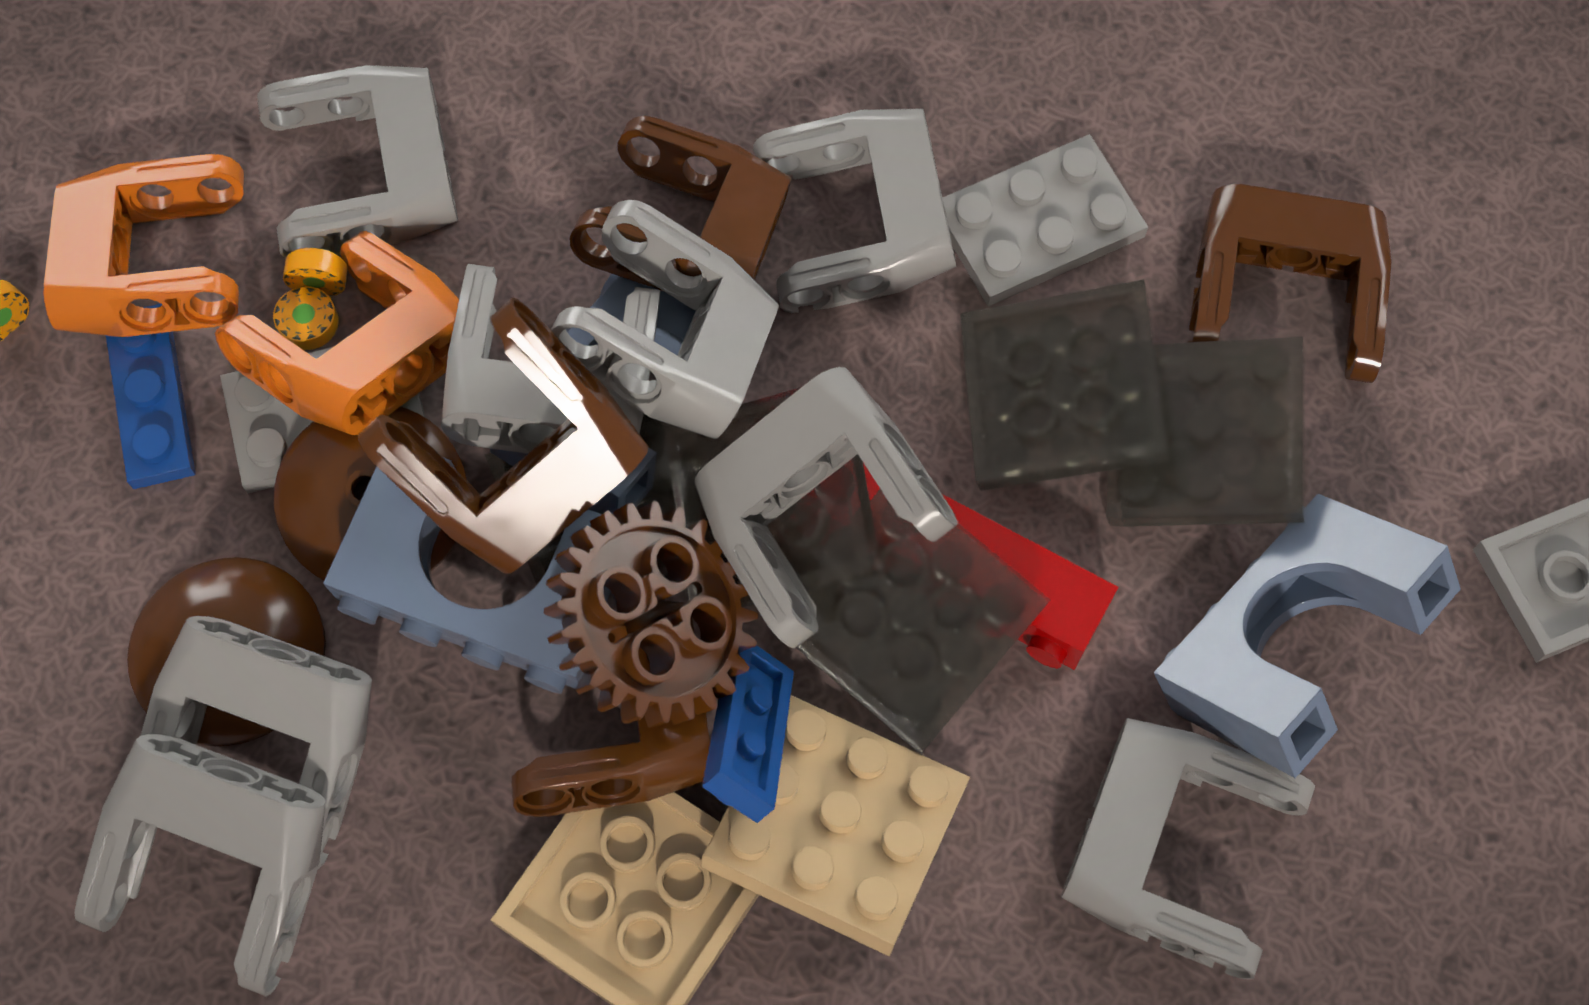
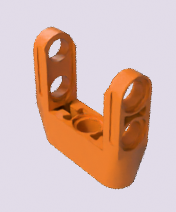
(91, 242)
(372, 367)

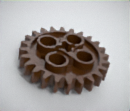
(622, 556)

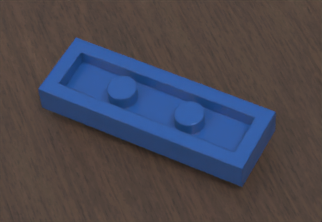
(150, 408)
(750, 736)

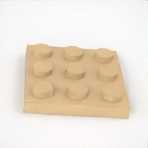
(846, 829)
(627, 903)

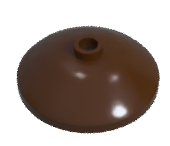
(318, 489)
(234, 591)

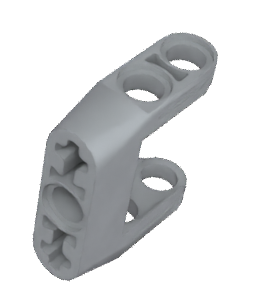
(410, 145)
(908, 197)
(721, 348)
(494, 400)
(787, 459)
(274, 687)
(223, 808)
(1128, 824)

